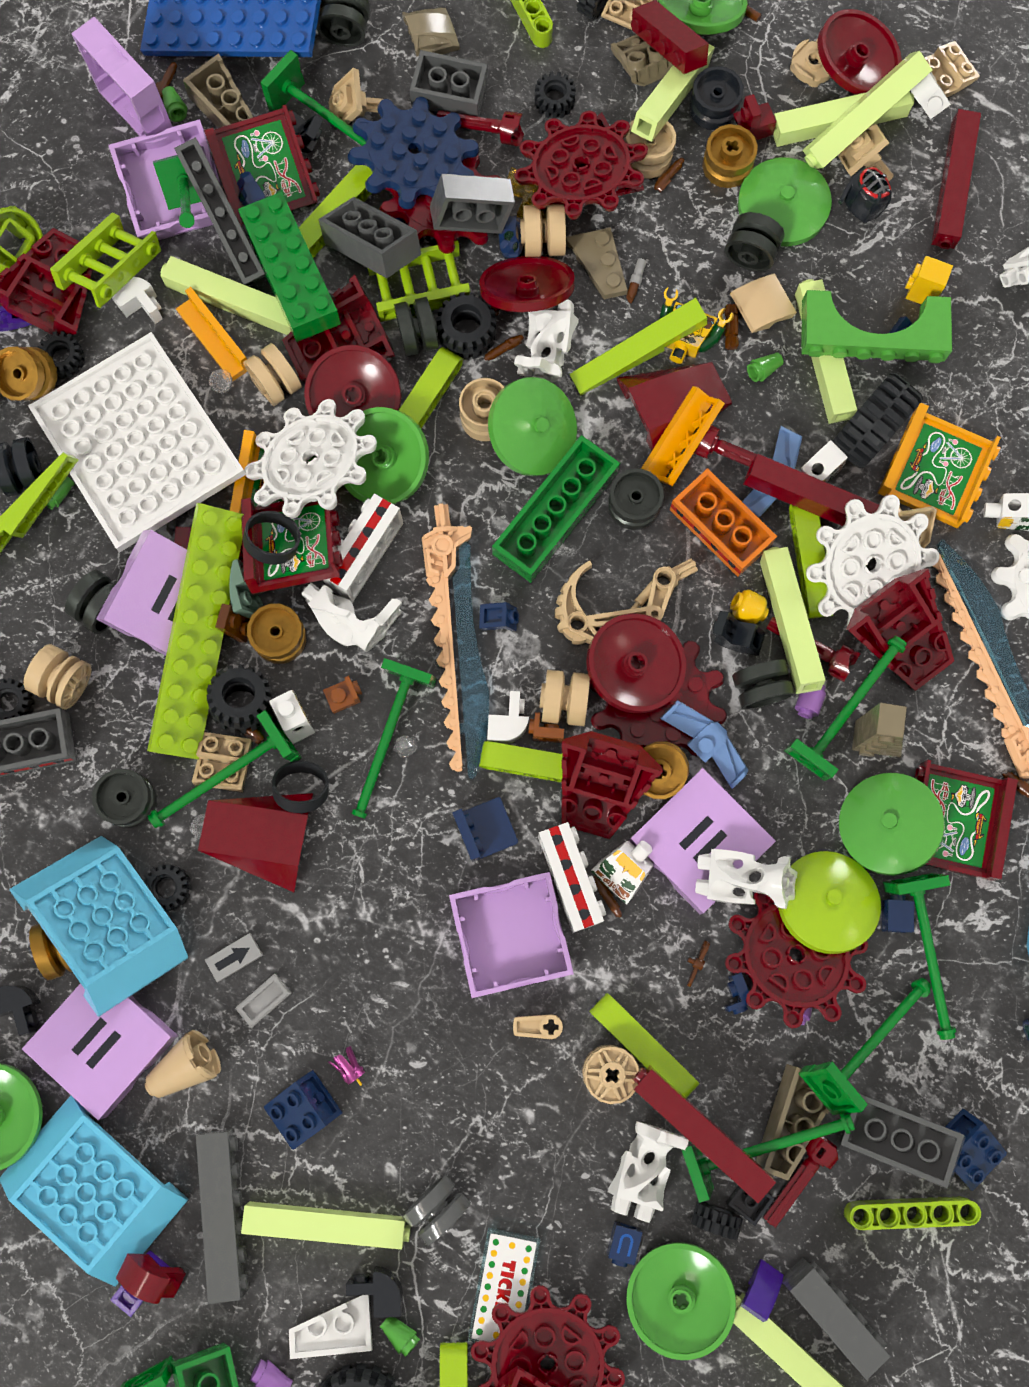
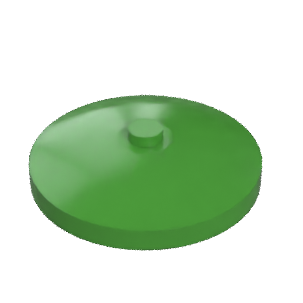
(707, 15)
(788, 194)
(532, 426)
(399, 459)
(891, 824)
(19, 1115)
(681, 1301)

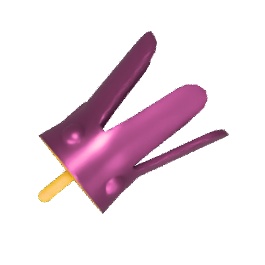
(348, 1072)

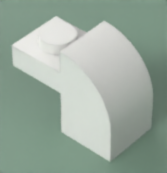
(930, 96)
(138, 294)
(508, 728)

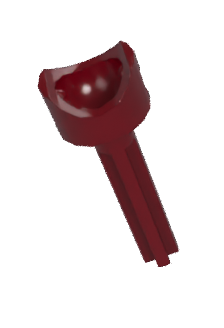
(508, 127)
(711, 442)
(838, 660)
(802, 1177)

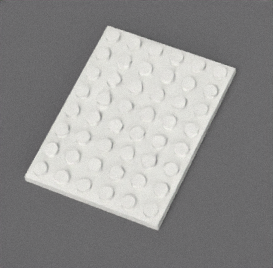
(137, 441)

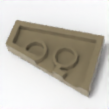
(600, 259)

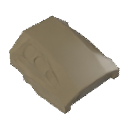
(431, 31)
(640, 60)

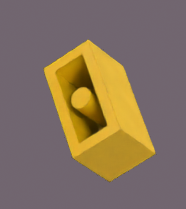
(927, 279)

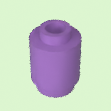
(810, 703)

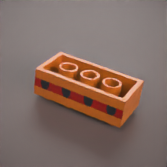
(722, 522)

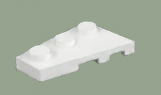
(335, 1331)

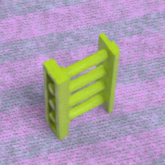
(92, 247)
(434, 295)

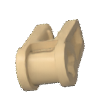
(534, 1026)

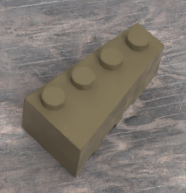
(216, 94)
(880, 731)
(793, 1111)

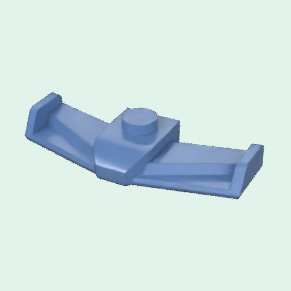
(786, 453)
(708, 741)

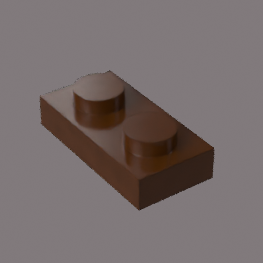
(232, 623)

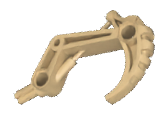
(655, 593)

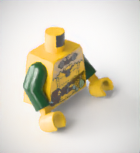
(698, 341)

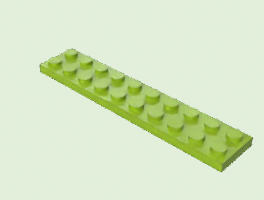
(193, 638)

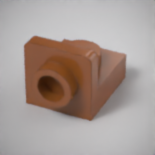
(343, 695)
(548, 733)

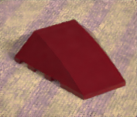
(31, 292)
(357, 326)
(661, 393)
(910, 612)
(603, 781)
(256, 836)

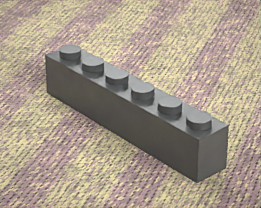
(220, 211)
(220, 1216)

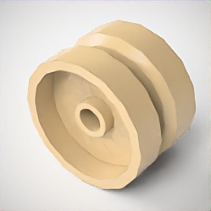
(659, 151)
(272, 374)

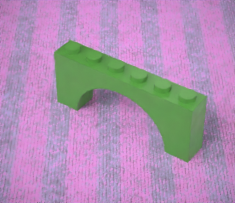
(830, 335)

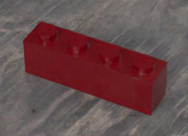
(669, 36)

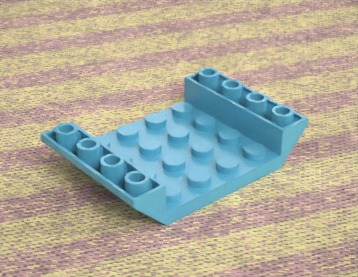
(103, 922)
(90, 1193)

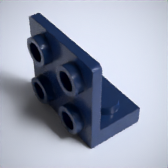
(485, 829)
(302, 1109)
(980, 1149)

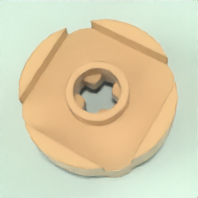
(804, 69)

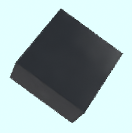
(747, 1206)

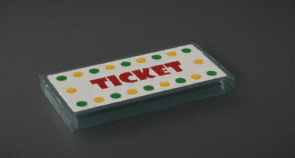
(503, 1278)

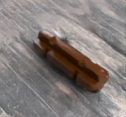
(731, 330)

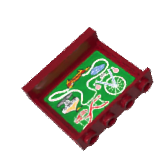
(269, 152)
(316, 554)
(975, 818)

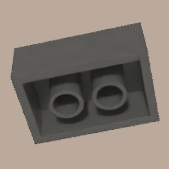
(449, 83)
(471, 203)

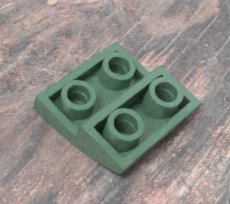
(242, 599)

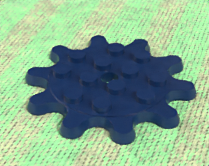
(397, 133)

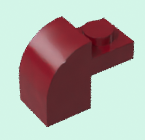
(756, 118)
(148, 1280)

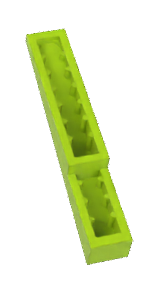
(640, 347)
(29, 505)

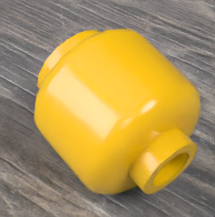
(749, 607)

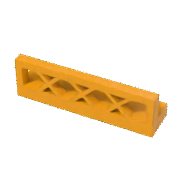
(212, 335)
(680, 435)

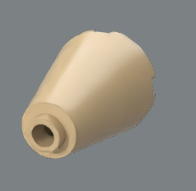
(183, 1066)

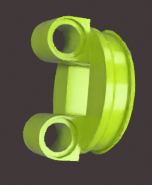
(22, 226)

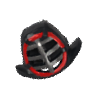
(867, 196)

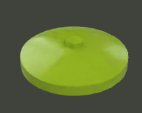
(833, 903)

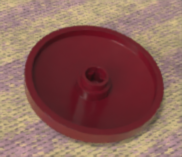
(857, 50)
(527, 284)
(353, 380)
(636, 663)

